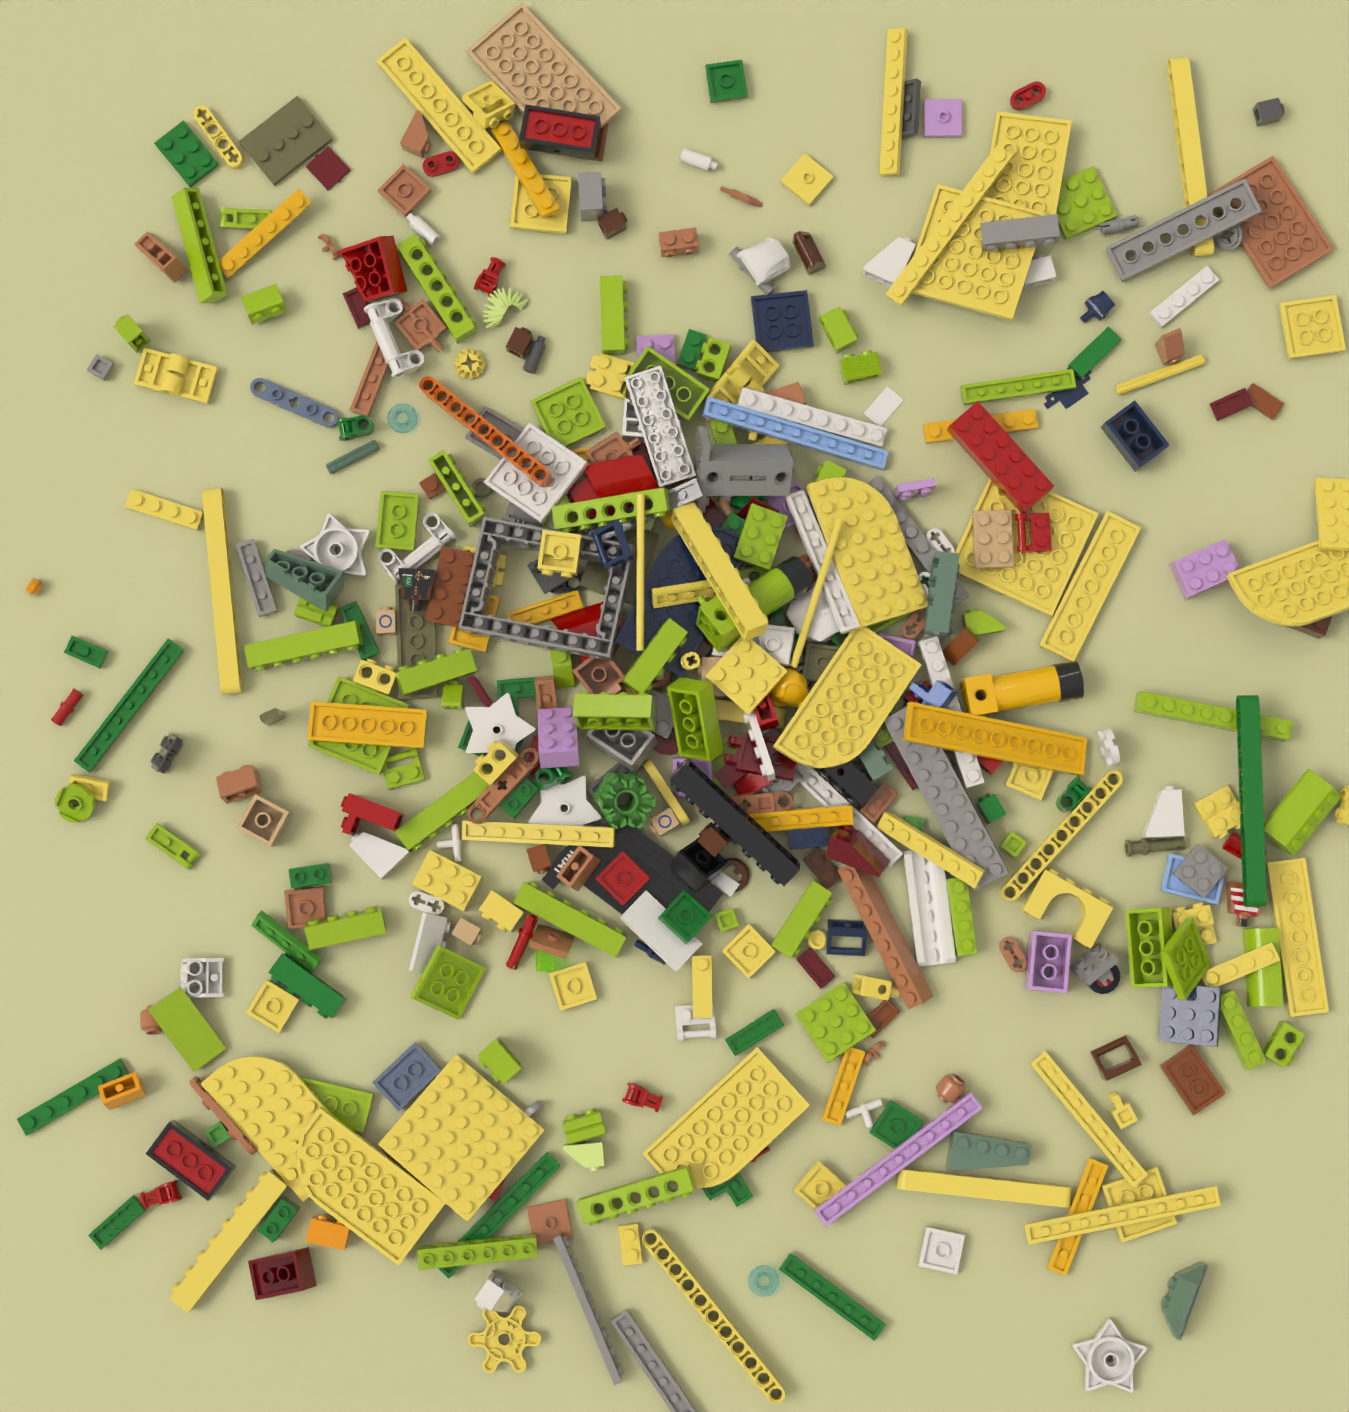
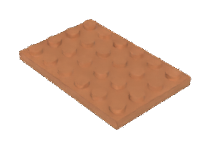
(1285, 233)

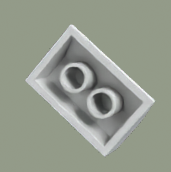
(430, 933)

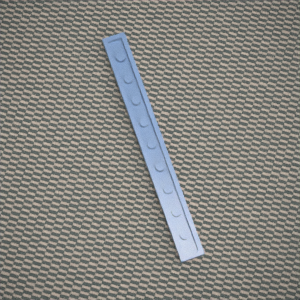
(795, 433)

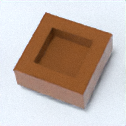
(432, 486)

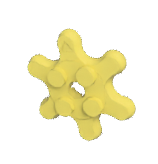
(501, 1352)

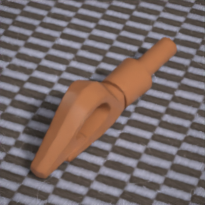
(741, 196)

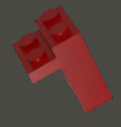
(360, 808)

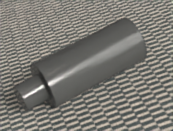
(534, 355)

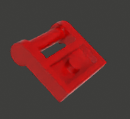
(1039, 532)

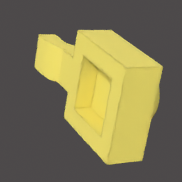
(1122, 1113)

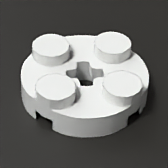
(1109, 749)

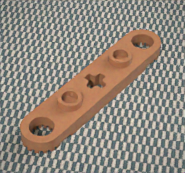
(493, 796)
(763, 801)
(209, 1103)

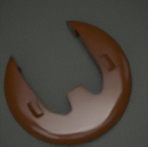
(740, 868)

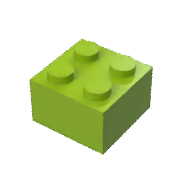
(500, 1061)

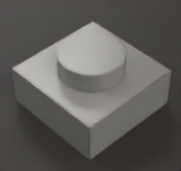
(100, 367)

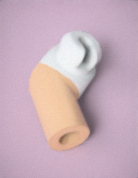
(724, 502)

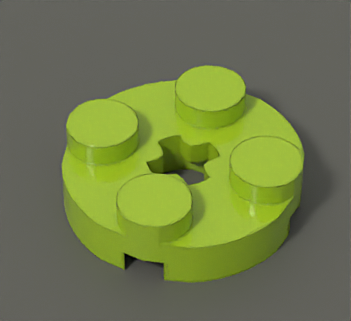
(83, 795)

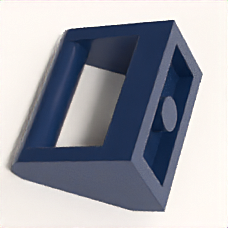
(617, 527)
(846, 928)

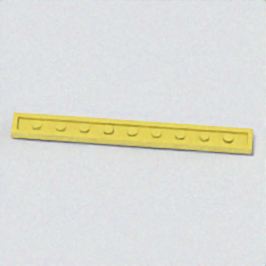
(949, 225)
(1122, 1214)

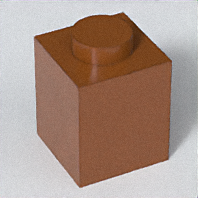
(539, 858)

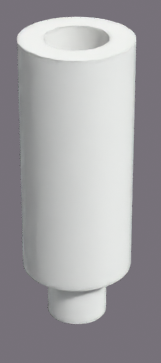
(697, 160)
(423, 229)

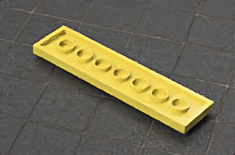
(439, 105)
(1089, 586)
(1297, 937)

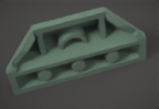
(1181, 1297)

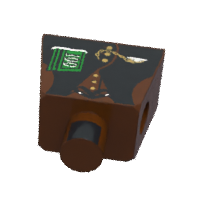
(416, 586)

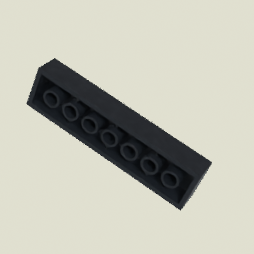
(735, 822)

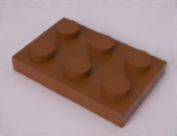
(1192, 1079)

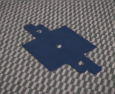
(1069, 397)

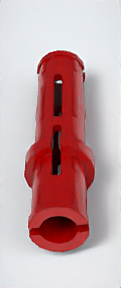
(525, 935)

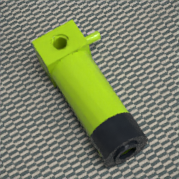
(771, 590)

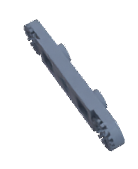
(281, 397)

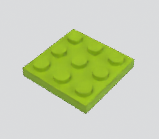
(1083, 203)
(568, 413)
(1185, 958)
(448, 982)
(835, 1022)

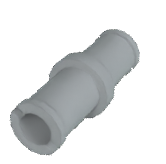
(1119, 224)

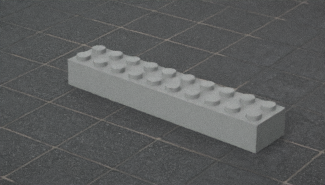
(948, 801)

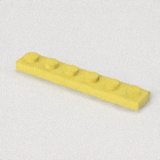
(930, 849)

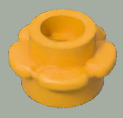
(34, 586)

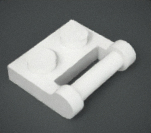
(684, 1016)

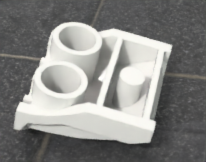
(765, 260)
(202, 977)

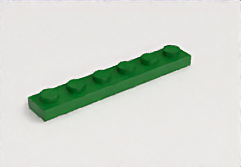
(70, 1098)
(832, 1296)

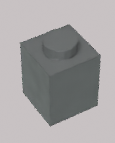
(1268, 112)

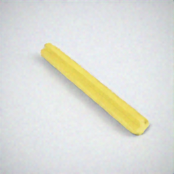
(1160, 374)

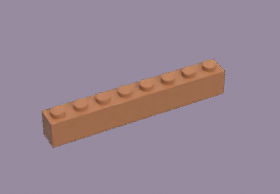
(886, 936)

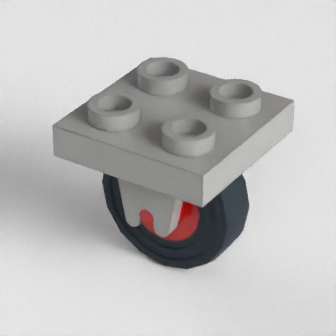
(1098, 969)

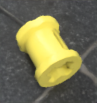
(684, 663)

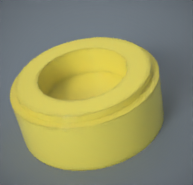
(817, 939)

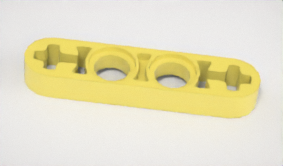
(218, 137)
(666, 793)

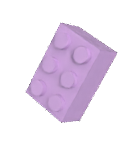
(1204, 568)
(557, 738)
(1048, 961)

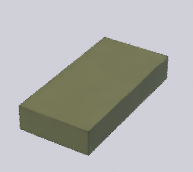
(272, 716)

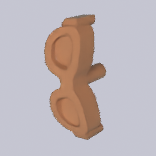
(329, 245)
(872, 1051)

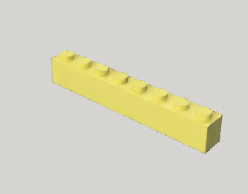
(719, 571)
(229, 1241)

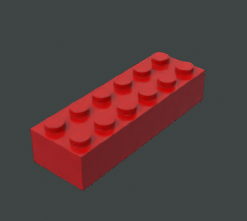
(1000, 457)

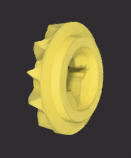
(477, 367)

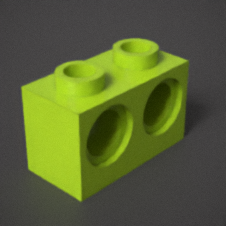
(717, 361)
(1278, 1041)

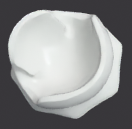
(823, 623)

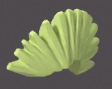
(500, 303)

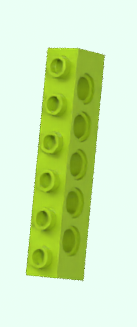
(459, 330)
(563, 513)
(682, 1176)
(477, 1251)

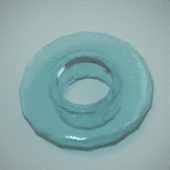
(406, 426)
(766, 1290)

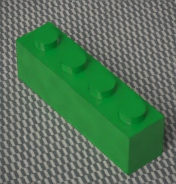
(307, 985)

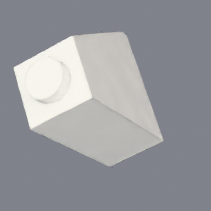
(890, 262)
(1166, 815)
(378, 853)

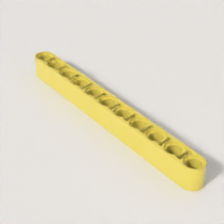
(1188, 141)
(222, 591)
(716, 1324)

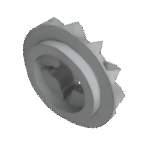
(1226, 243)

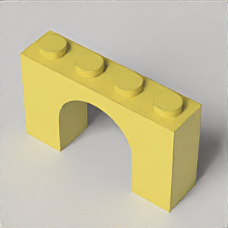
(1094, 910)

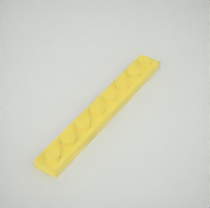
(893, 102)
(539, 833)
(1088, 1119)

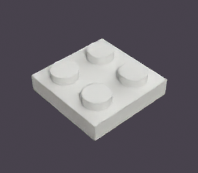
(941, 1250)

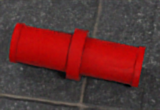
(67, 707)

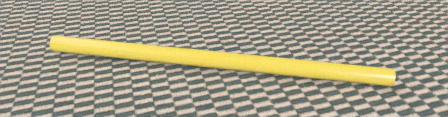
(640, 573)
(816, 593)

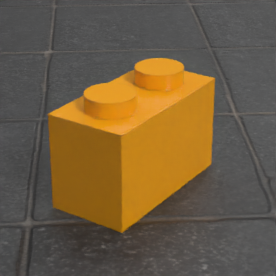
(122, 1091)
(328, 1232)

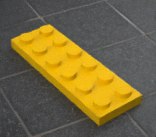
(367, 725)

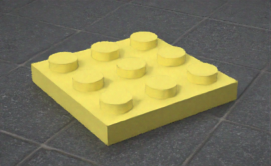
(525, 215)
(1312, 327)
(746, 674)
(1121, 1192)

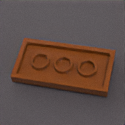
(450, 587)

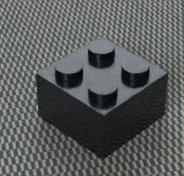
(697, 865)

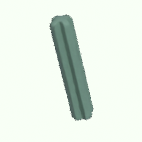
(352, 456)

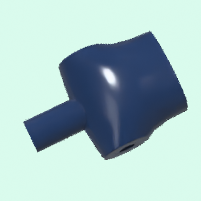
(1097, 306)
(644, 947)

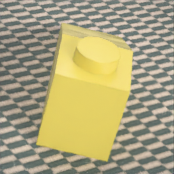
(702, 986)

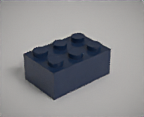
(1135, 436)

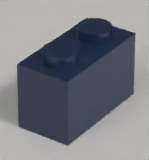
(807, 838)

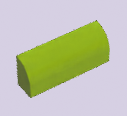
(1265, 984)

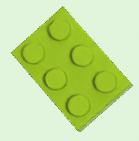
(397, 521)
(760, 537)

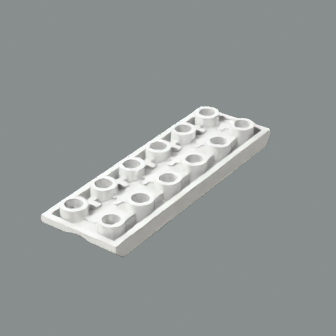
(660, 426)
(929, 910)

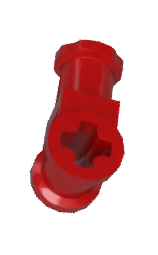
(489, 278)
(640, 1097)
(164, 1194)

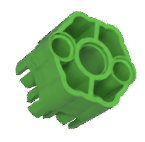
(634, 810)

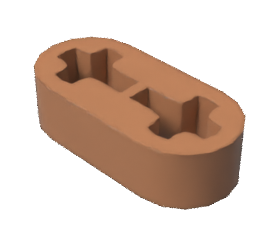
(912, 620)
(1009, 957)

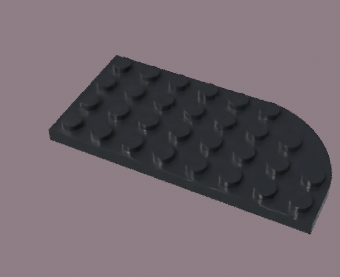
(652, 860)

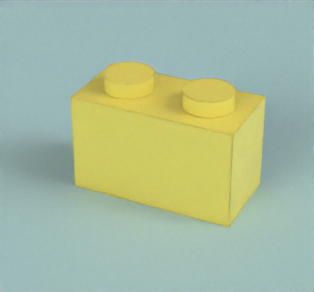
(502, 911)

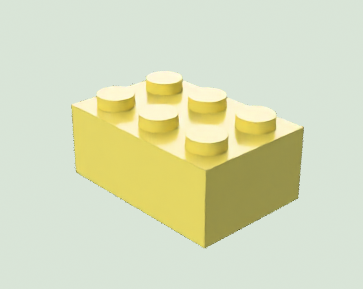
(447, 880)

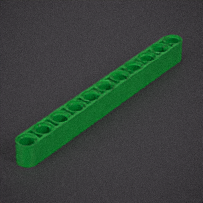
(1251, 801)

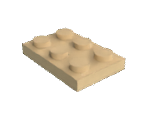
(992, 539)

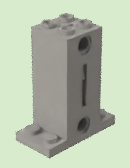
(741, 469)

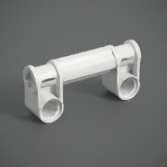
(380, 316)
(423, 552)

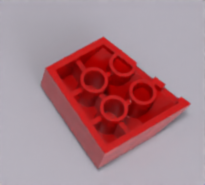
(375, 268)
(620, 477)
(582, 621)

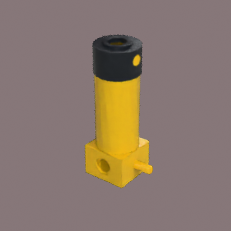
(1022, 689)

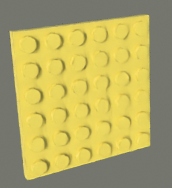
(965, 272)
(1036, 576)
(461, 1138)

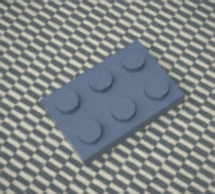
(407, 1076)

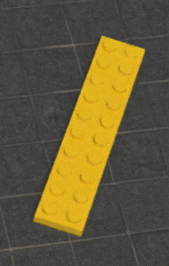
(995, 739)

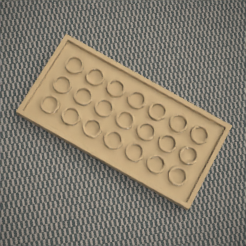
(538, 69)

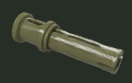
(1145, 846)

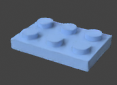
(1173, 885)

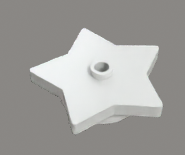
(336, 535)
(501, 715)
(571, 794)
(1120, 1367)

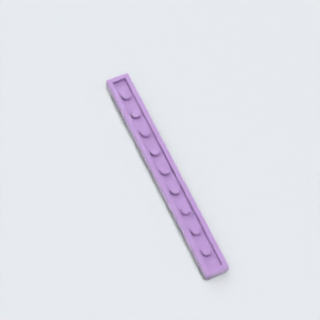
(898, 1159)

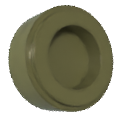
(480, 488)

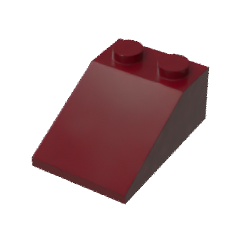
(856, 850)
(282, 1273)

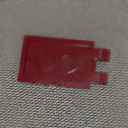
(747, 761)

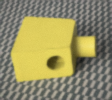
(869, 987)

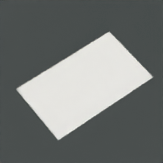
(883, 406)

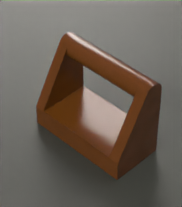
(808, 252)
(1120, 1068)

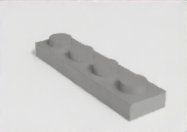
(256, 577)

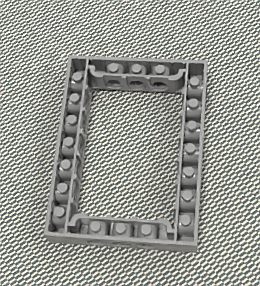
(473, 618)

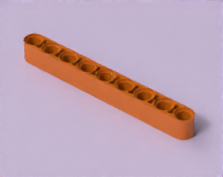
(479, 425)

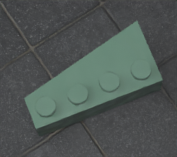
(305, 578)
(941, 593)
(873, 762)
(982, 1151)

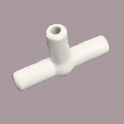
(455, 843)
(864, 1109)

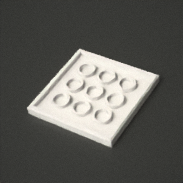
(523, 492)

